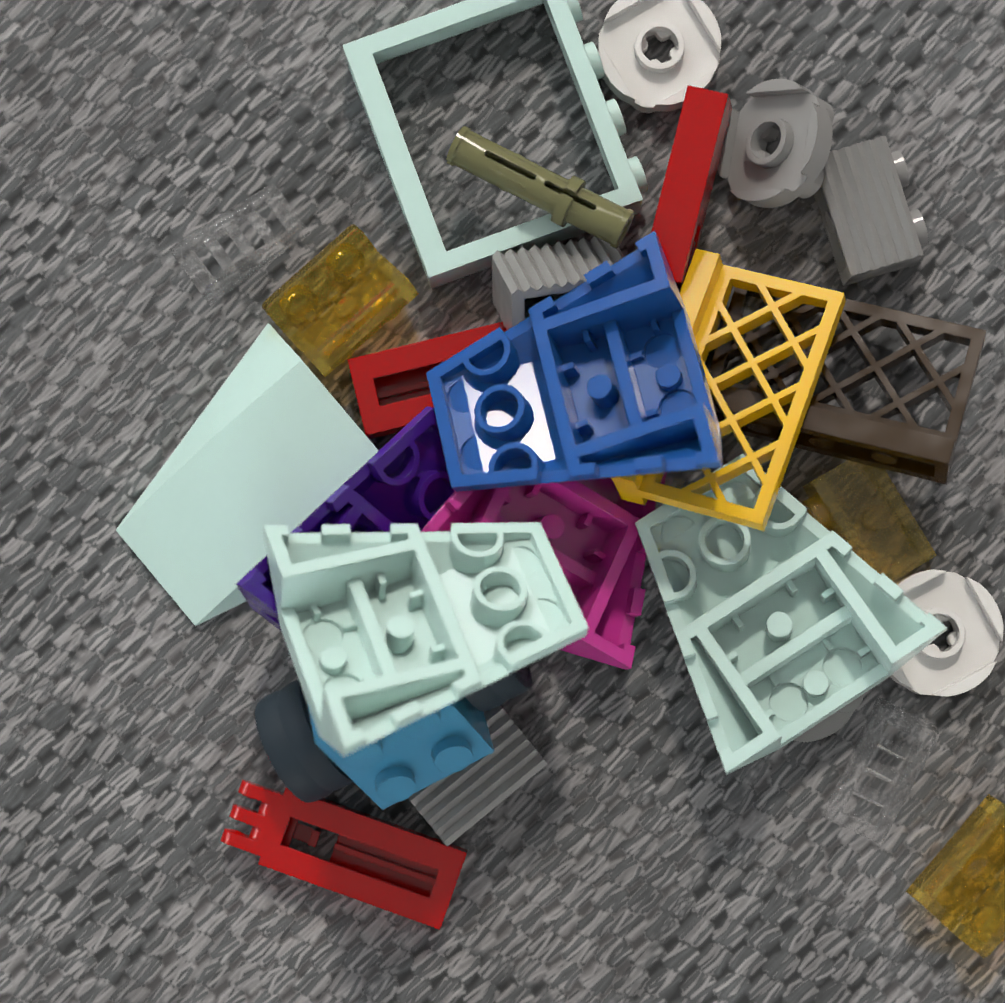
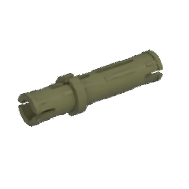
(561, 197)

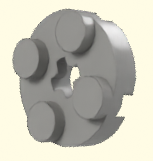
(802, 152)

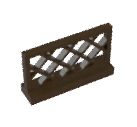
(852, 434)

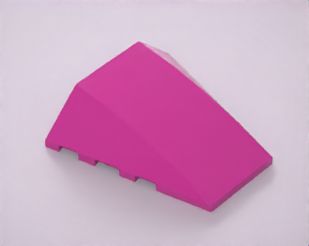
(593, 543)

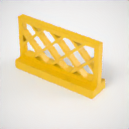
(705, 300)

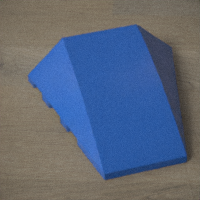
(582, 386)

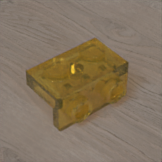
(339, 300)
(870, 516)
(967, 880)

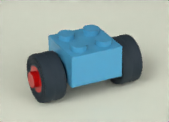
(390, 766)

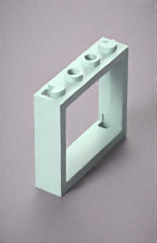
(585, 69)

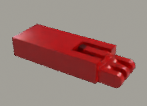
(691, 176)
(394, 382)
(369, 861)

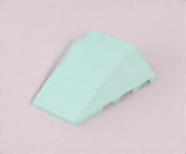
(252, 459)
(413, 617)
(775, 618)

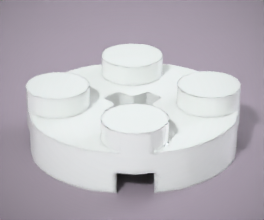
(646, 82)
(972, 644)

